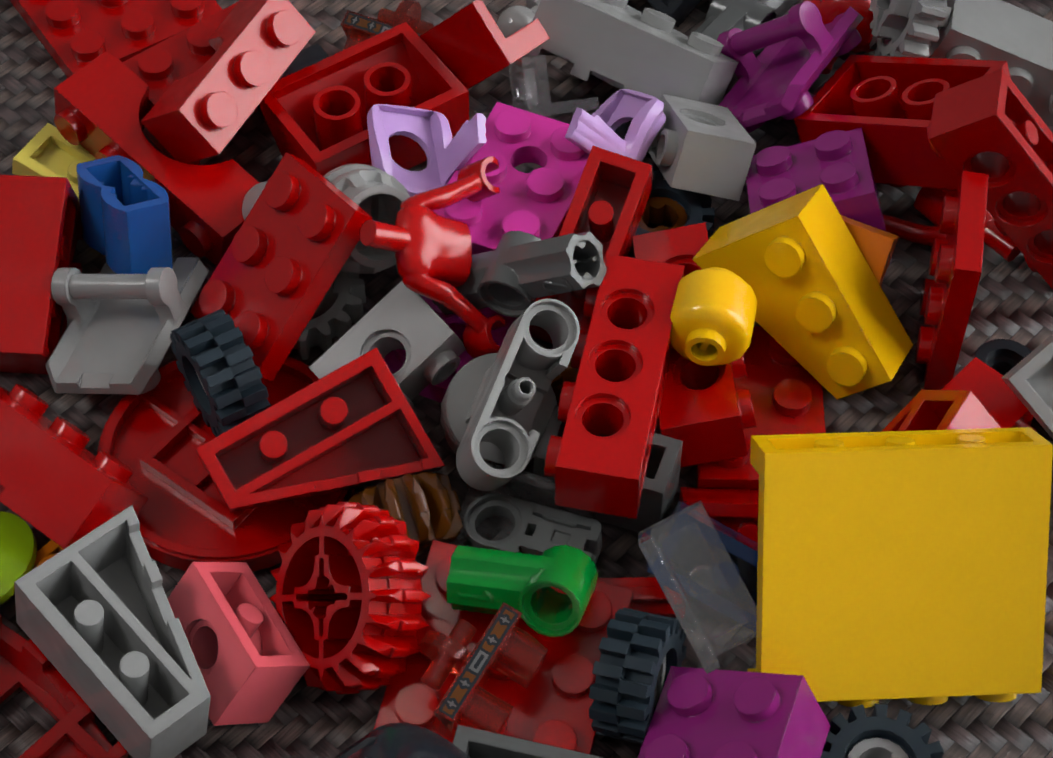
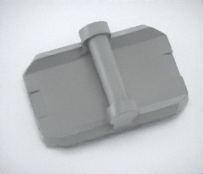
(119, 325)

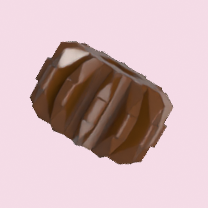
(422, 502)

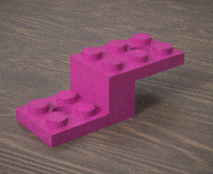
(526, 201)

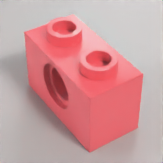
(237, 642)

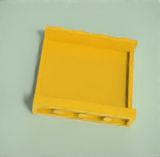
(904, 562)

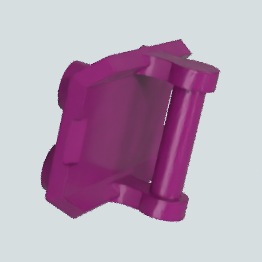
(793, 58)

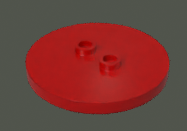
(184, 511)

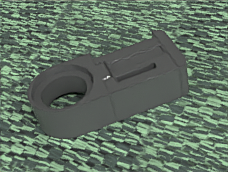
(535, 526)

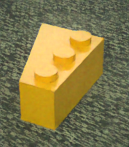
(814, 291)

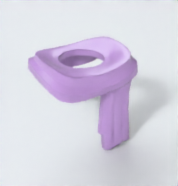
(623, 106)
(433, 134)

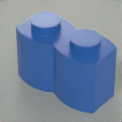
(124, 215)

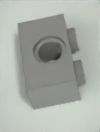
(702, 148)
(403, 323)

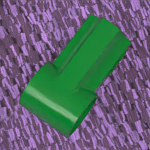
(488, 577)

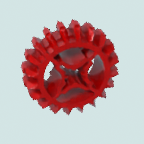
(351, 596)

